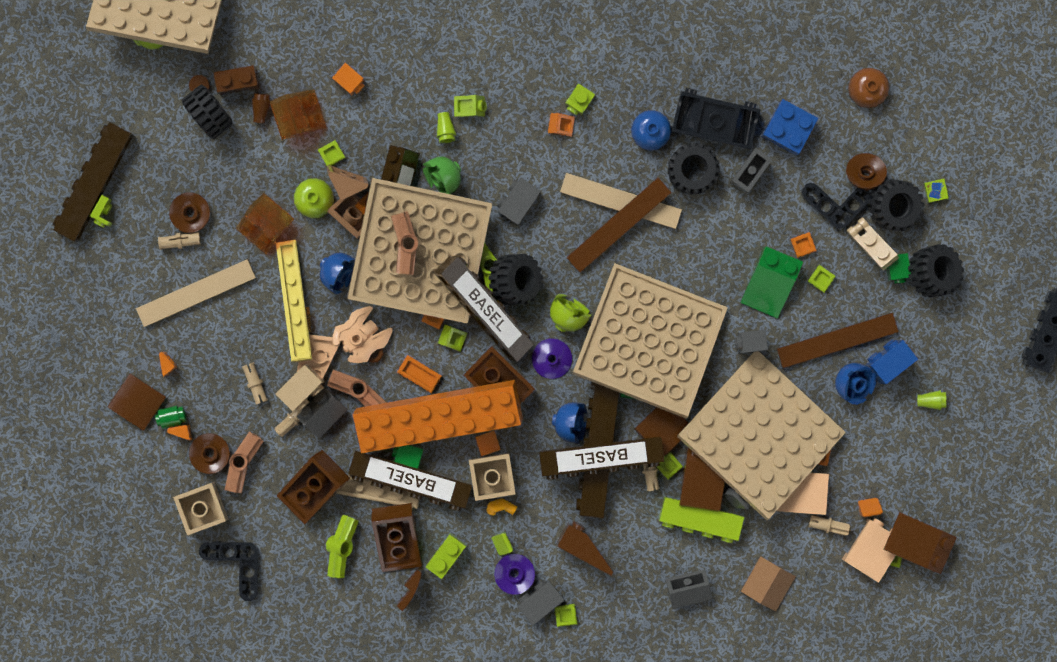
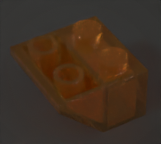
(297, 114)
(264, 223)

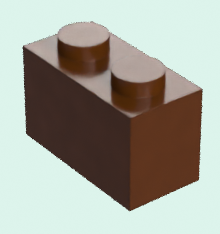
(236, 80)

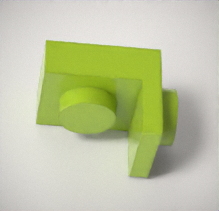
(579, 100)
(469, 106)
(101, 208)

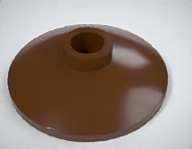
(867, 164)
(179, 209)
(199, 457)

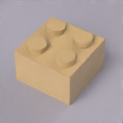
(300, 388)
(492, 476)
(200, 508)

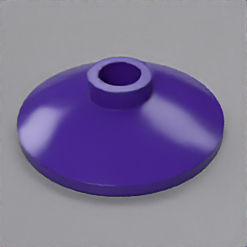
(544, 350)
(517, 584)

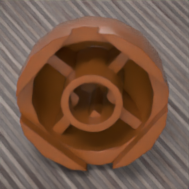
(868, 87)

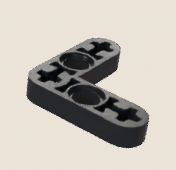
(835, 209)
(243, 562)

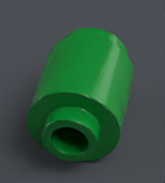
(171, 417)

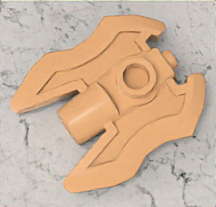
(359, 338)

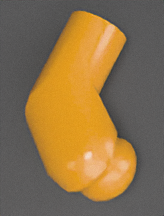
(499, 505)

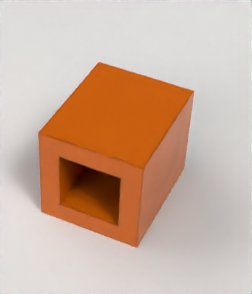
(349, 79)

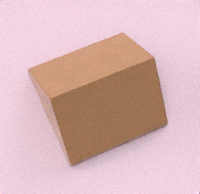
(346, 182)
(348, 215)
(768, 584)

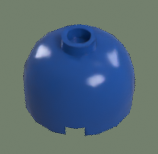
(651, 130)
(336, 271)
(855, 382)
(570, 422)

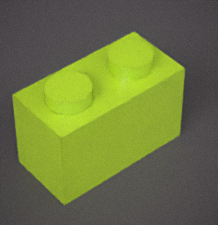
(445, 555)

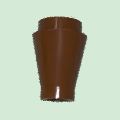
(260, 107)

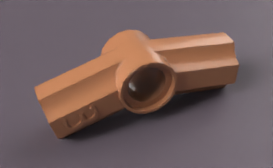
(404, 229)
(345, 384)
(236, 474)

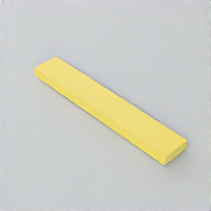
(294, 301)

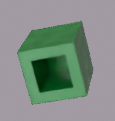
(898, 269)
(408, 455)

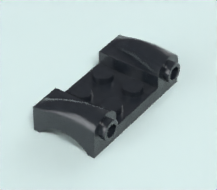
(716, 119)

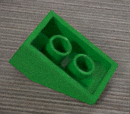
(771, 281)

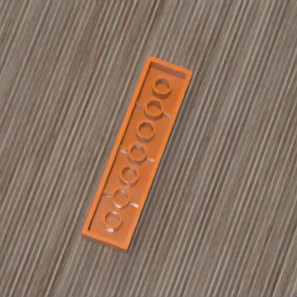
(438, 416)

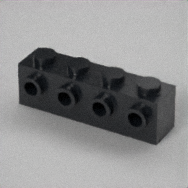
(1044, 338)

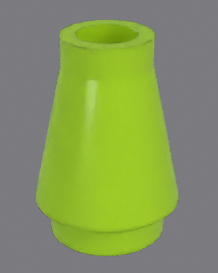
(445, 129)
(932, 400)

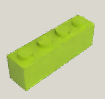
(708, 522)

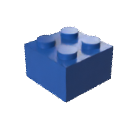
(789, 127)
(891, 361)

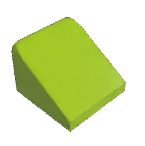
(452, 338)
(502, 543)

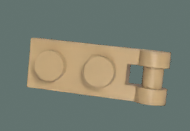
(873, 244)

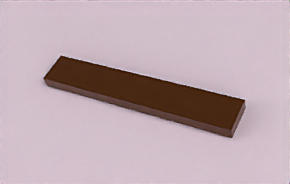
(619, 224)
(837, 340)

